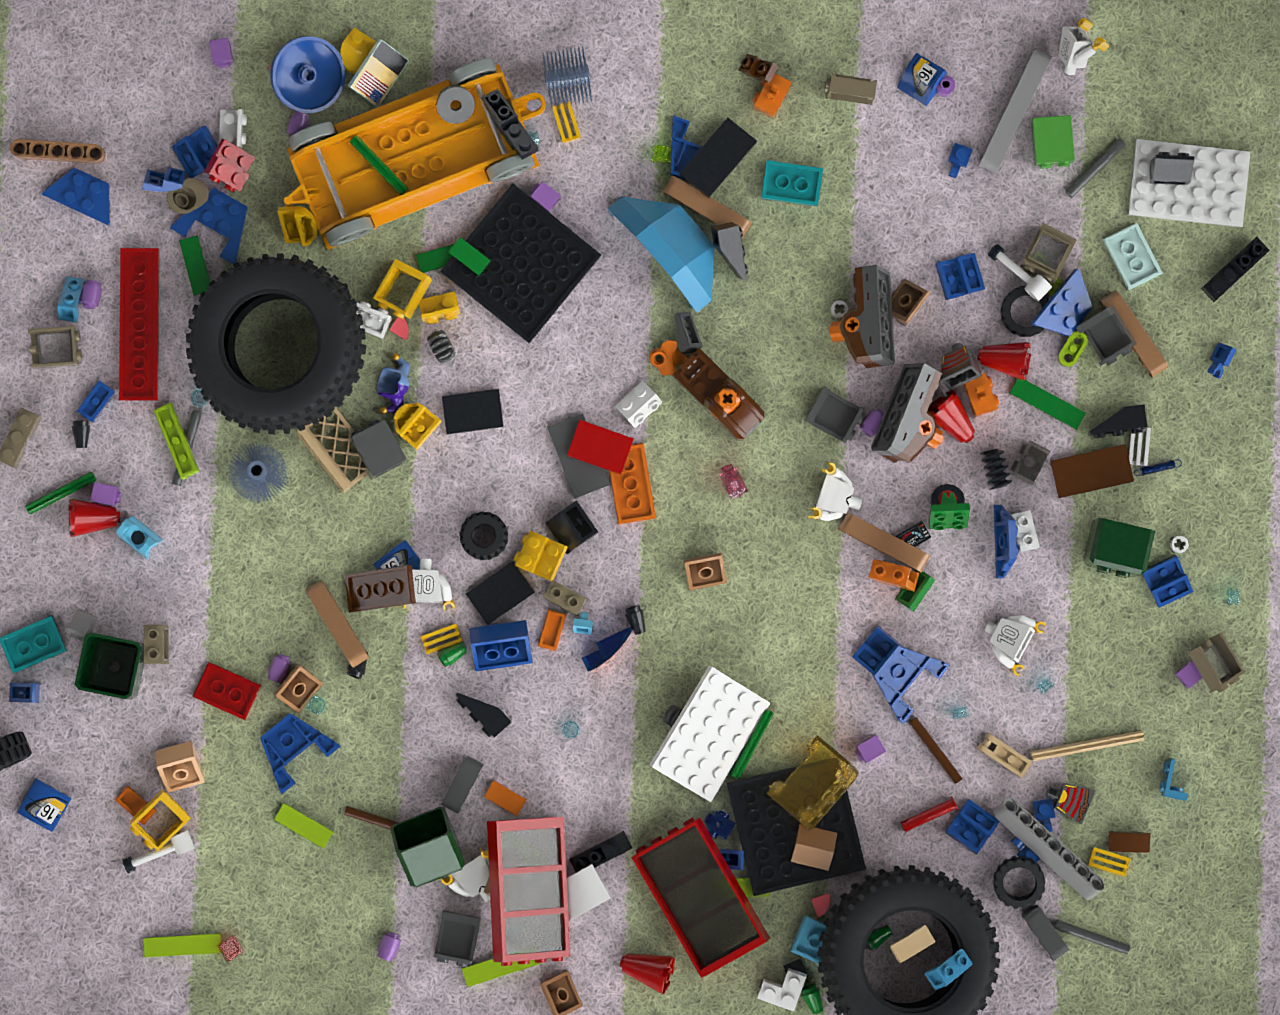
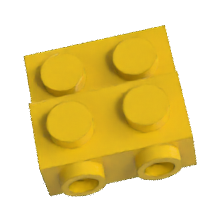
(540, 555)

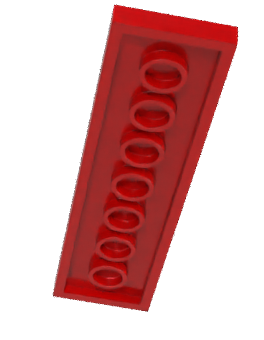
(139, 324)

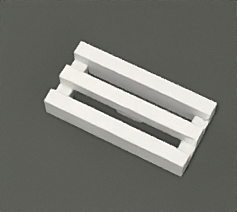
(1139, 445)

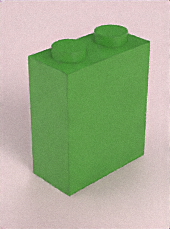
(1052, 141)

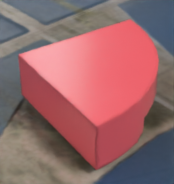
(400, 328)
(821, 904)

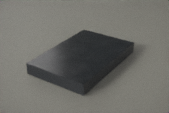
(472, 411)
(500, 593)

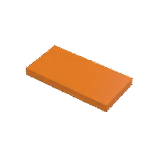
(633, 488)

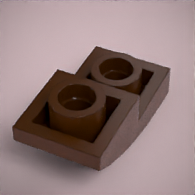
(758, 68)
(1129, 841)

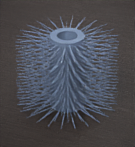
(567, 77)
(249, 470)

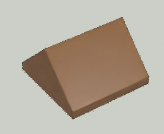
(907, 300)
(705, 571)
(298, 688)
(814, 847)
(561, 994)

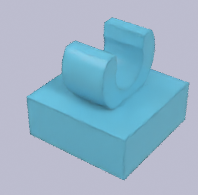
(583, 625)

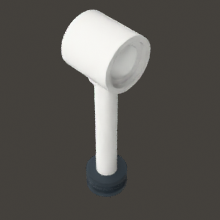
(1036, 286)
(179, 843)

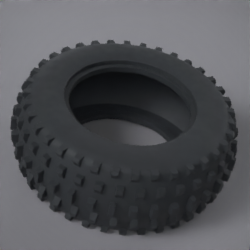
(216, 329)
(899, 892)

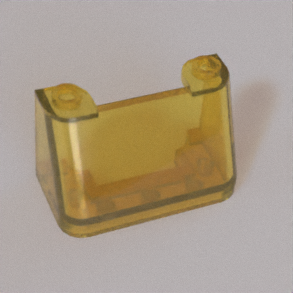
(814, 784)

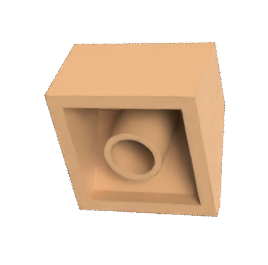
(179, 766)

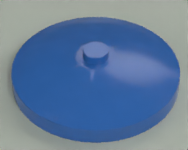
(307, 74)

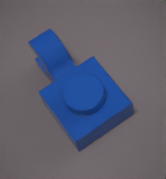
(959, 157)
(1221, 357)
(1044, 811)
(1024, 850)

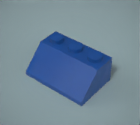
(500, 645)

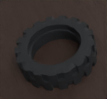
(1006, 314)
(1019, 862)

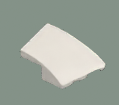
(585, 891)

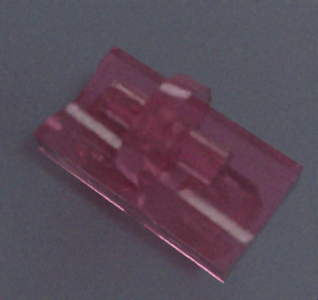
(733, 481)

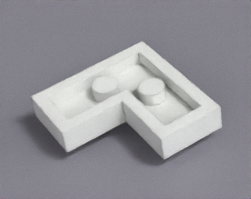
(785, 994)

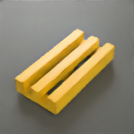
(571, 137)
(456, 633)
(1125, 866)

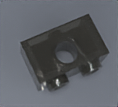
(1029, 474)

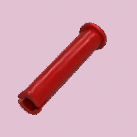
(929, 815)

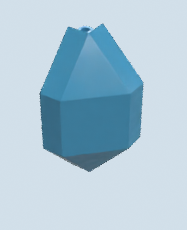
(673, 242)

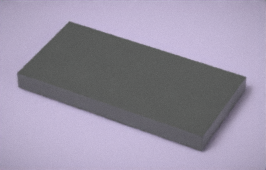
(580, 475)

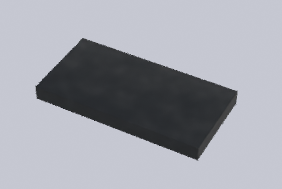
(718, 158)

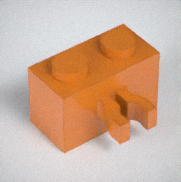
(772, 95)
(981, 396)

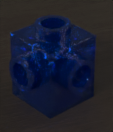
(725, 827)

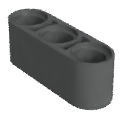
(462, 784)
(1045, 932)

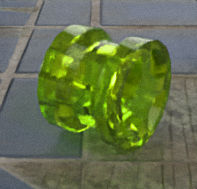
(660, 154)

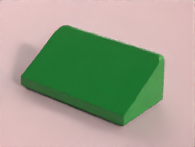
(912, 599)

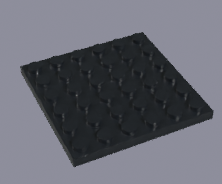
(530, 265)
(770, 835)

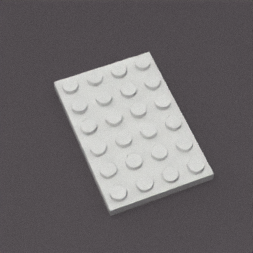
(1211, 197)
(709, 733)

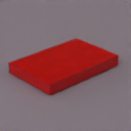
(600, 447)
(226, 691)

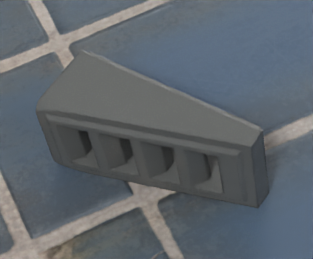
(688, 338)

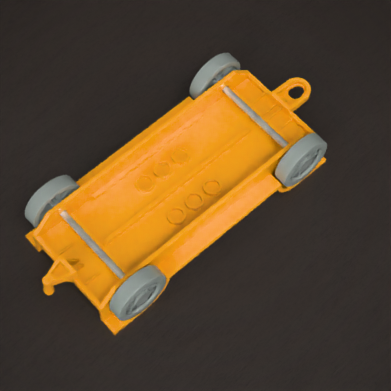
(416, 145)

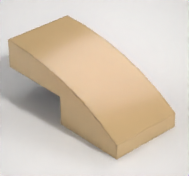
(912, 944)

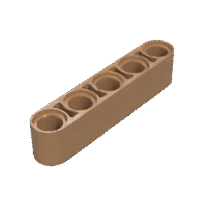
(50, 146)
(700, 204)
(1146, 350)
(884, 542)
(337, 623)

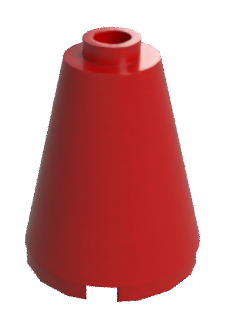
(1007, 358)
(952, 417)
(90, 517)
(649, 969)

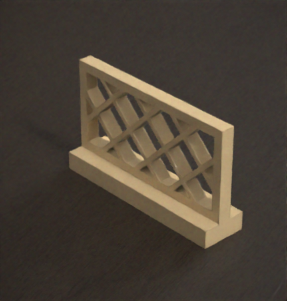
(323, 457)

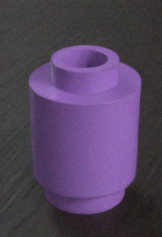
(945, 92)
(297, 123)
(91, 294)
(871, 422)
(279, 668)
(388, 946)

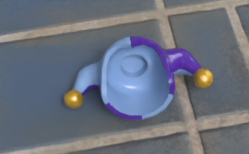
(400, 386)

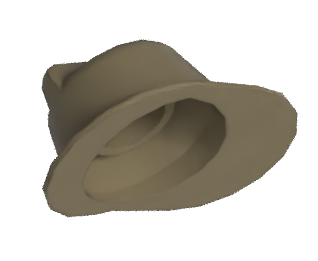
(189, 197)

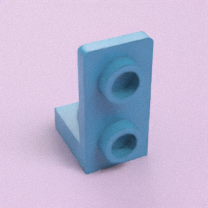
(70, 299)
(1176, 792)
(949, 969)

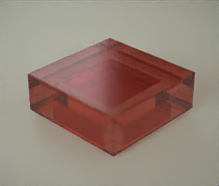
(230, 948)

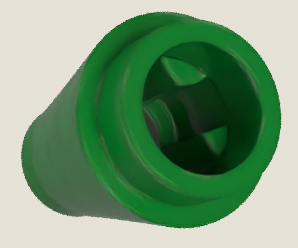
(451, 654)
(879, 936)
(812, 997)

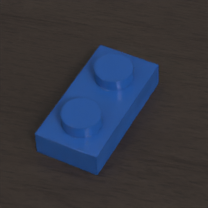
(96, 401)

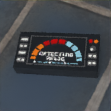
(915, 535)

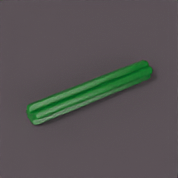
(377, 163)
(60, 493)
(751, 745)

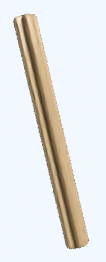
(1087, 745)

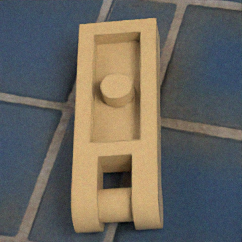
(1005, 755)

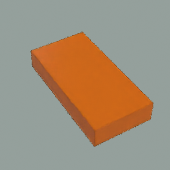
(552, 630)
(505, 798)
(134, 803)

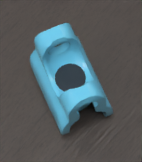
(138, 536)

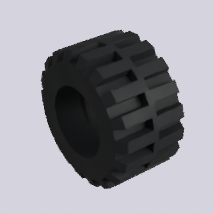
(476, 520)
(13, 749)

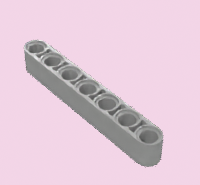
(1015, 110)
(1048, 848)

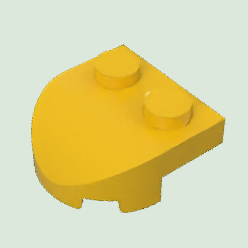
(355, 50)
(297, 225)
(415, 423)

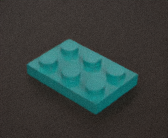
(792, 183)
(33, 644)

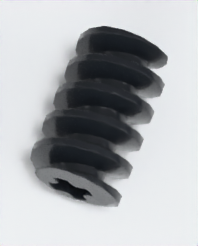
(996, 468)

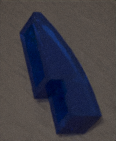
(607, 649)

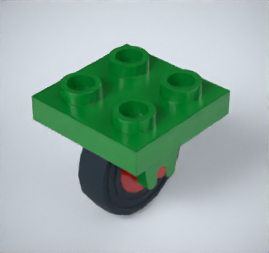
(948, 508)

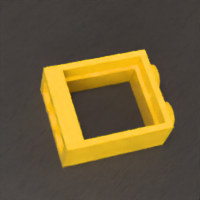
(388, 282)
(138, 830)

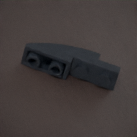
(509, 125)
(1235, 269)

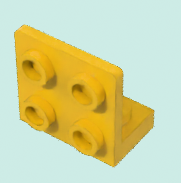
(439, 307)

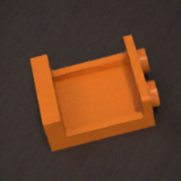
(893, 575)

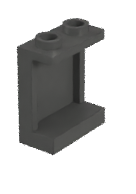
(1108, 335)
(835, 415)
(378, 448)
(457, 938)

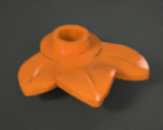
(670, 359)

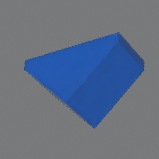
(24, 692)
(733, 858)

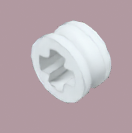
(839, 303)
(1182, 539)

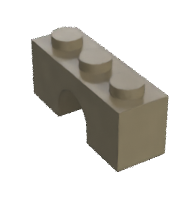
(16, 440)

